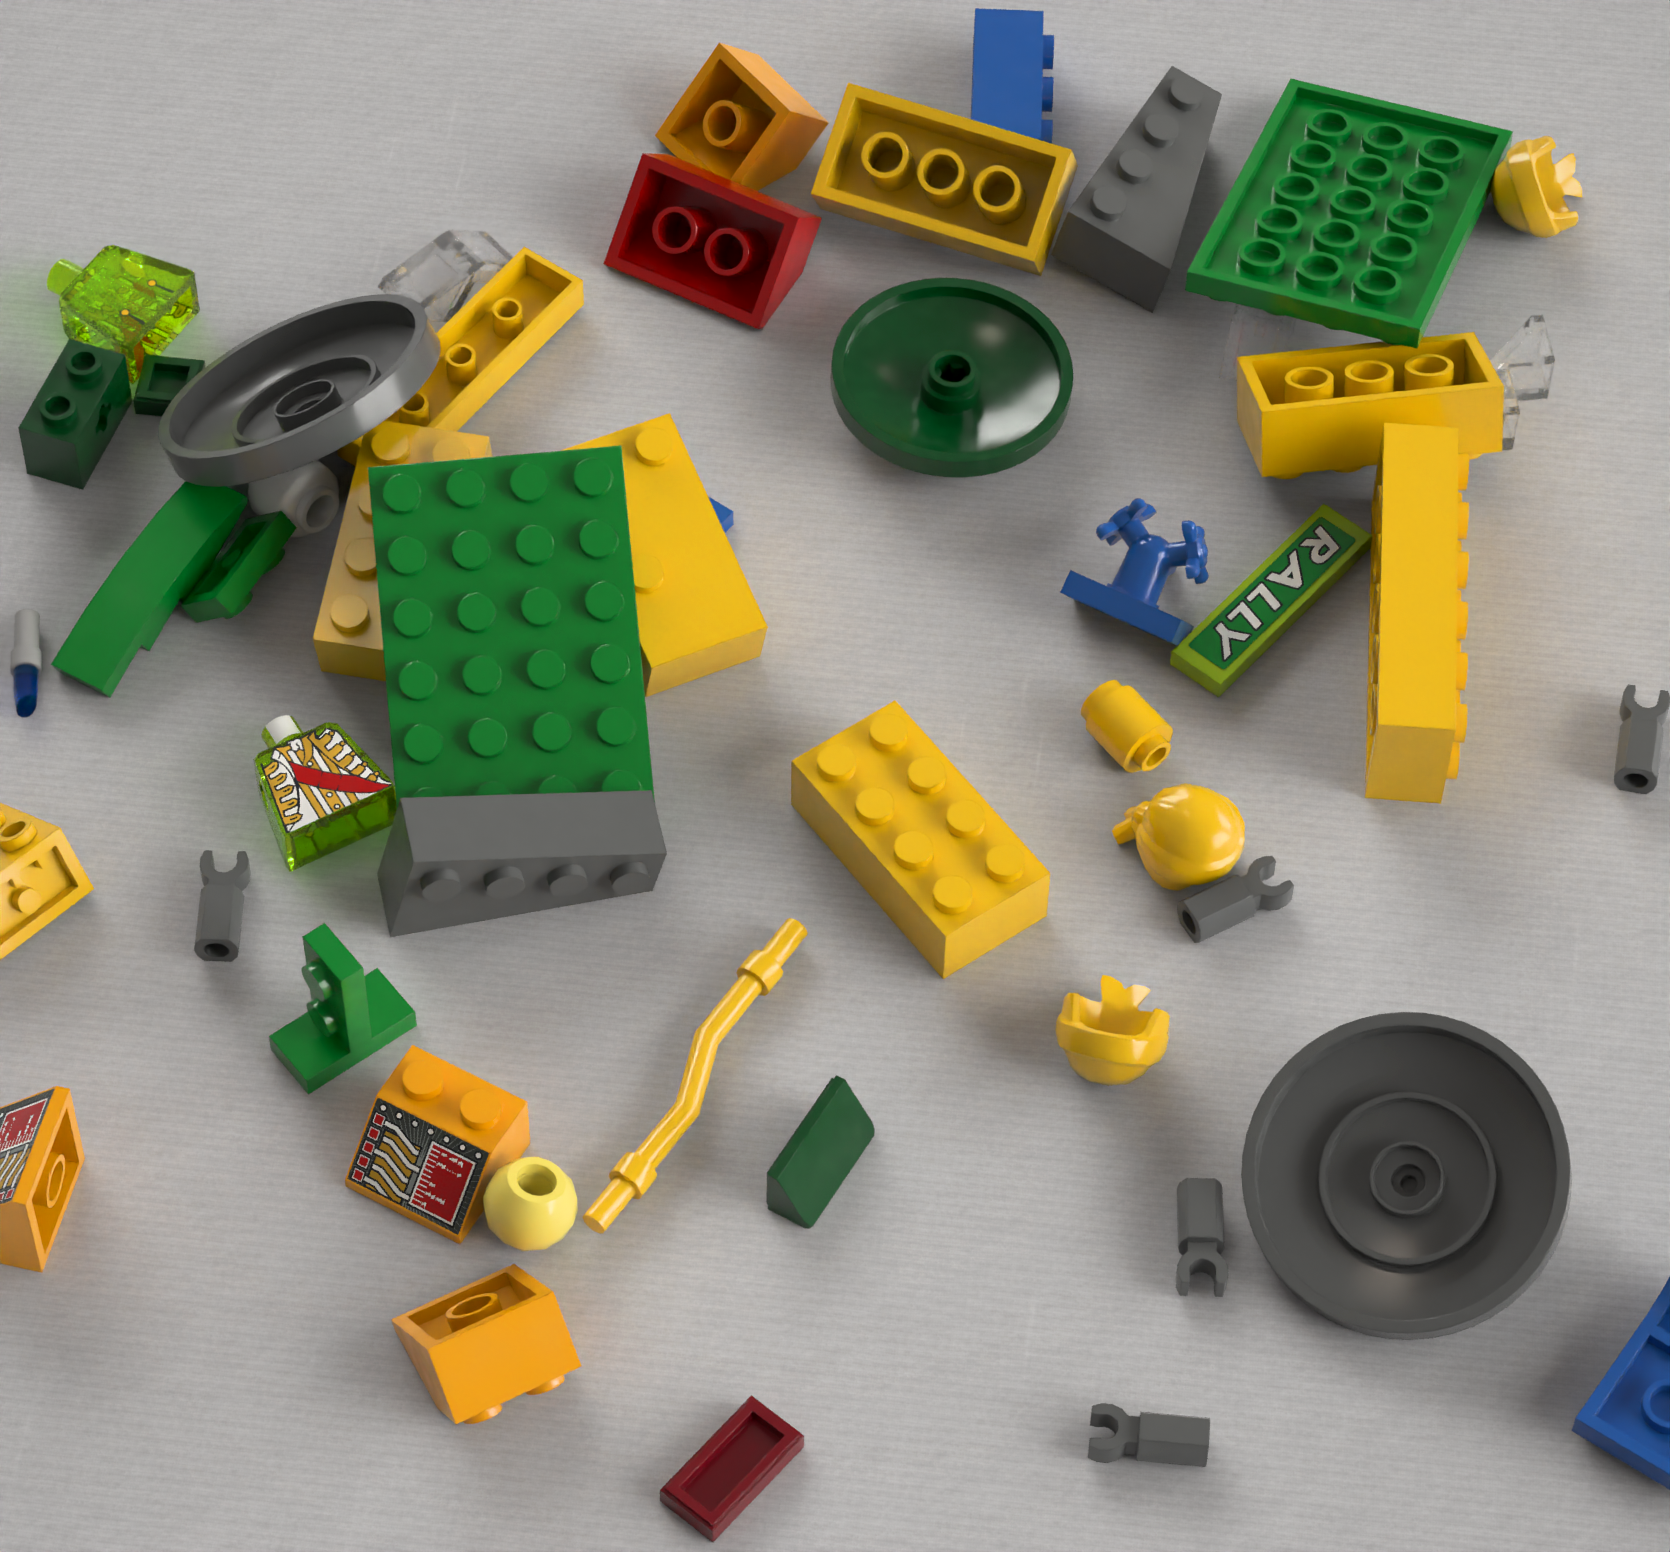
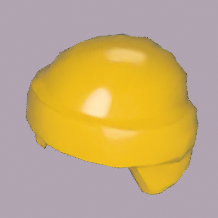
(1531, 188)
(1185, 835)
(1111, 1038)

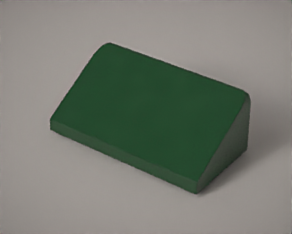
(819, 1155)

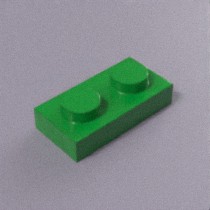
(244, 559)

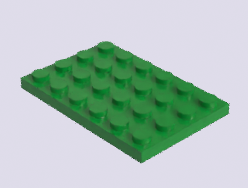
(1350, 213)
(510, 625)

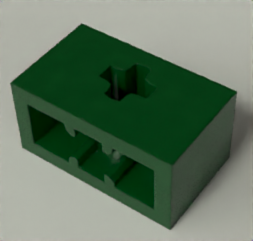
(75, 414)

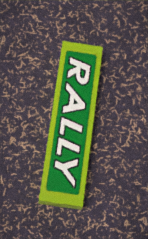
(1270, 600)

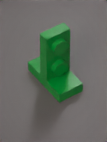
(346, 1015)

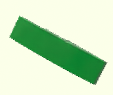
(148, 584)

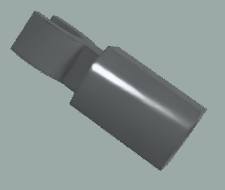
(1640, 742)
(1233, 901)
(221, 909)
(1200, 1233)
(1150, 1437)

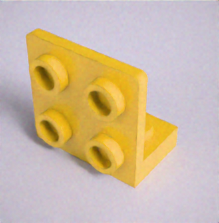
(36, 876)

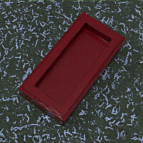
(731, 1468)

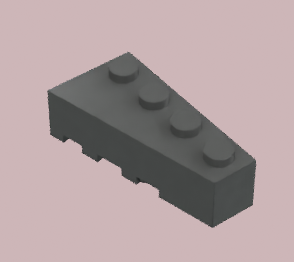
(1138, 200)
(515, 855)

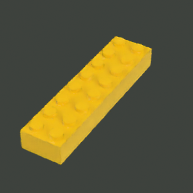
(490, 342)

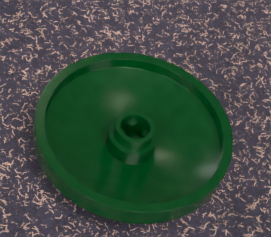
(951, 377)

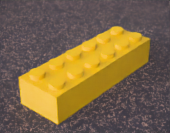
(1416, 614)

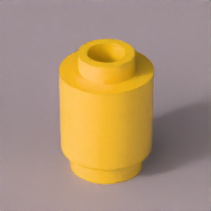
(1127, 726)

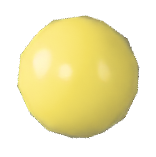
(530, 1204)

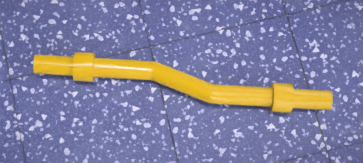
(636, 1170)

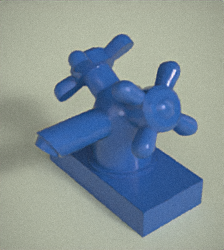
(1142, 573)

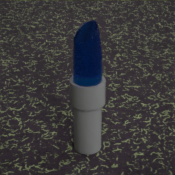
(26, 661)

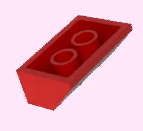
(710, 239)

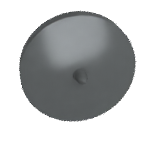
(299, 390)
(1406, 1175)

